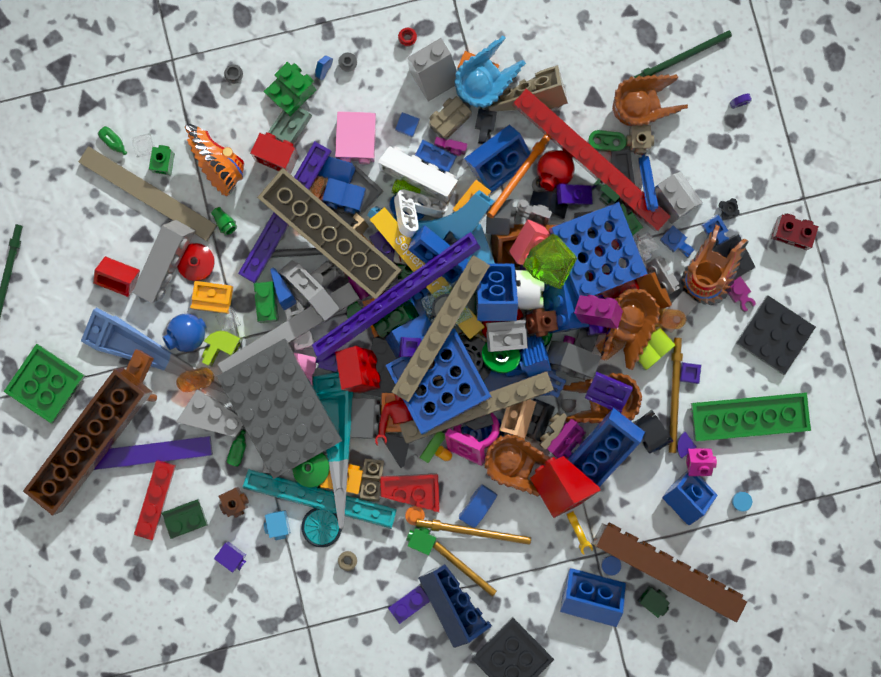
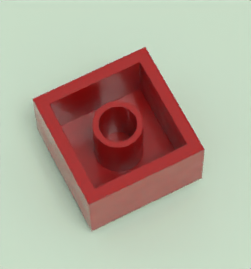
(274, 153)
(357, 369)

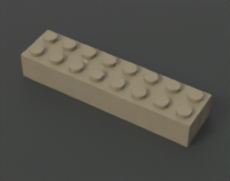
(329, 234)

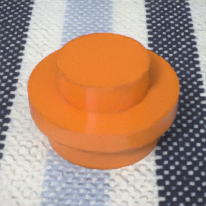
(413, 514)

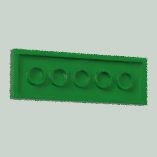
(750, 416)

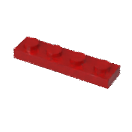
(154, 500)

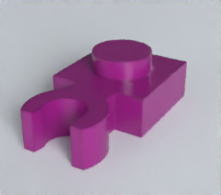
(455, 147)
(739, 293)

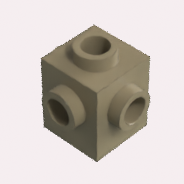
(640, 139)

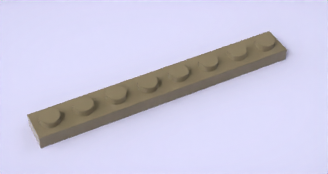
(440, 328)
(501, 399)

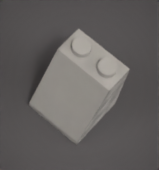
(433, 69)
(676, 196)

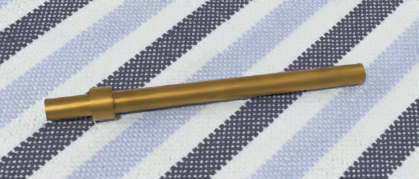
(676, 357)
(436, 525)

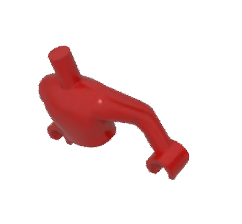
(398, 412)

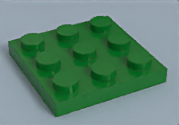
(44, 383)

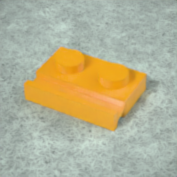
(211, 297)

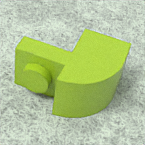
(220, 341)

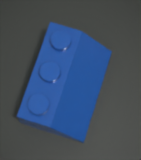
(498, 158)
(593, 597)

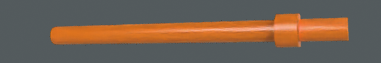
(537, 150)

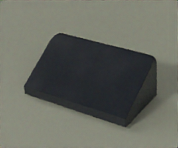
(540, 420)

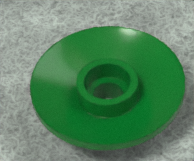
(509, 360)
(317, 474)

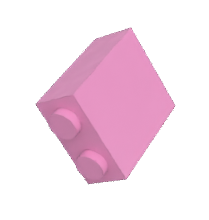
(356, 137)

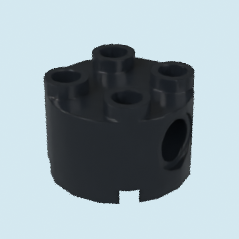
(655, 433)

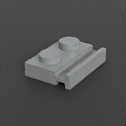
(506, 335)

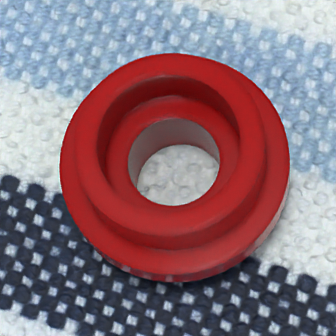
(407, 31)

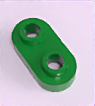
(607, 139)

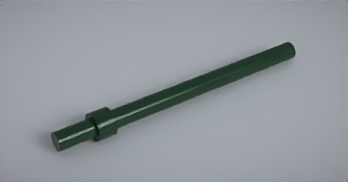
(685, 55)
(14, 244)

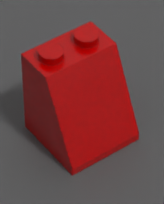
(562, 485)

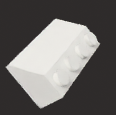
(418, 174)

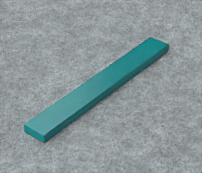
(318, 498)

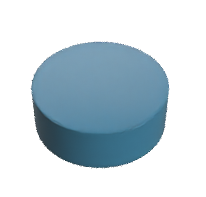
(742, 501)

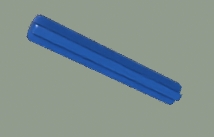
(648, 183)

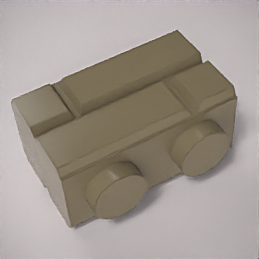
(449, 118)

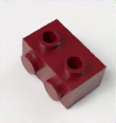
(794, 231)

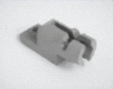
(323, 276)

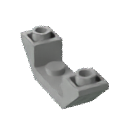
(310, 289)

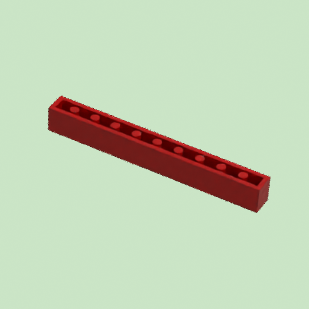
(588, 158)

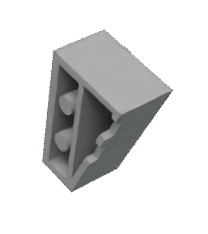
(210, 415)

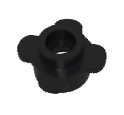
(732, 203)

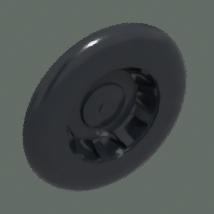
(470, 344)

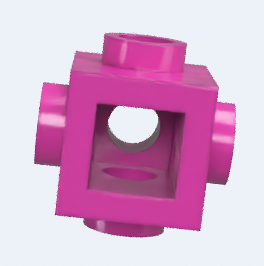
(700, 462)

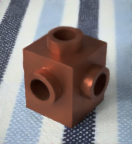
(541, 322)

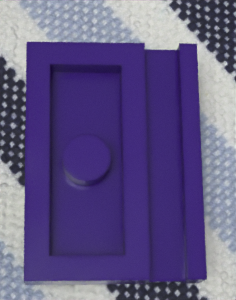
(608, 392)

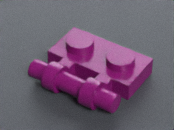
(567, 440)

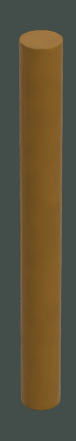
(464, 568)

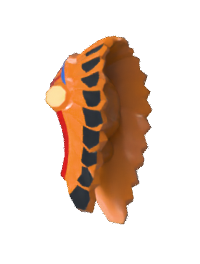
(218, 163)

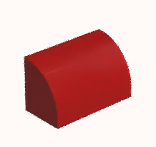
(116, 276)

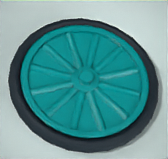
(320, 528)

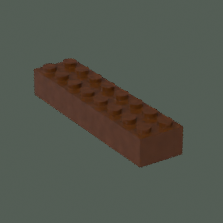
(87, 441)
(674, 574)

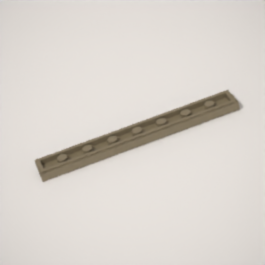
(146, 193)

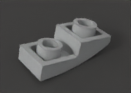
(684, 303)

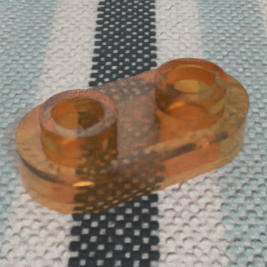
(667, 317)
(196, 379)

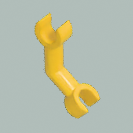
(579, 532)

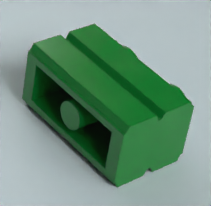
(266, 302)

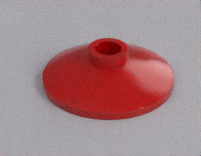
(202, 268)

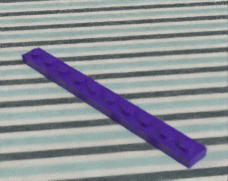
(396, 296)

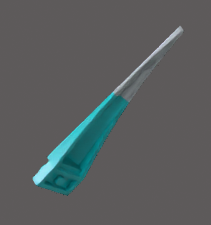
(339, 408)

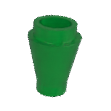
(224, 222)

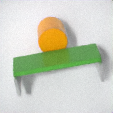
(435, 448)

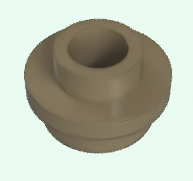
(347, 567)

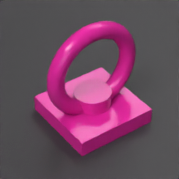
(468, 446)

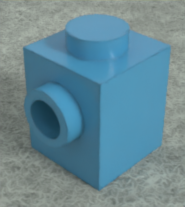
(277, 525)

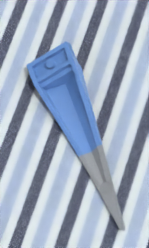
(118, 338)

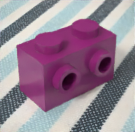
(598, 311)

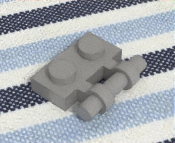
(536, 213)

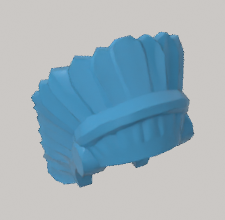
(481, 81)

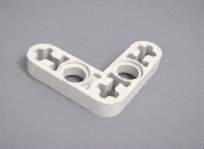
(408, 202)

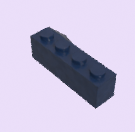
(453, 606)

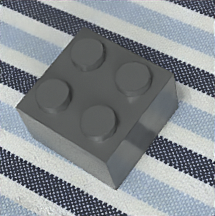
(572, 360)

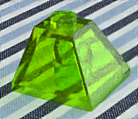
(550, 261)

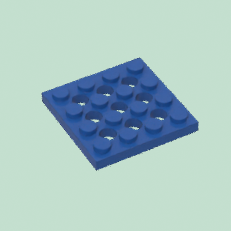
(627, 250)
(434, 394)

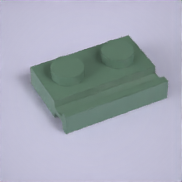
(290, 127)

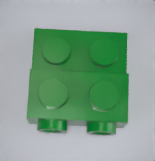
(290, 88)

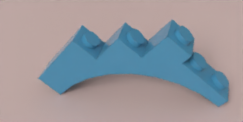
(459, 222)

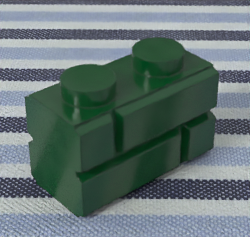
(396, 318)

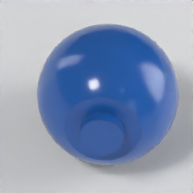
(185, 333)

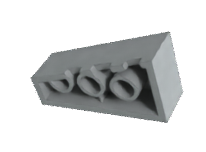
(163, 260)

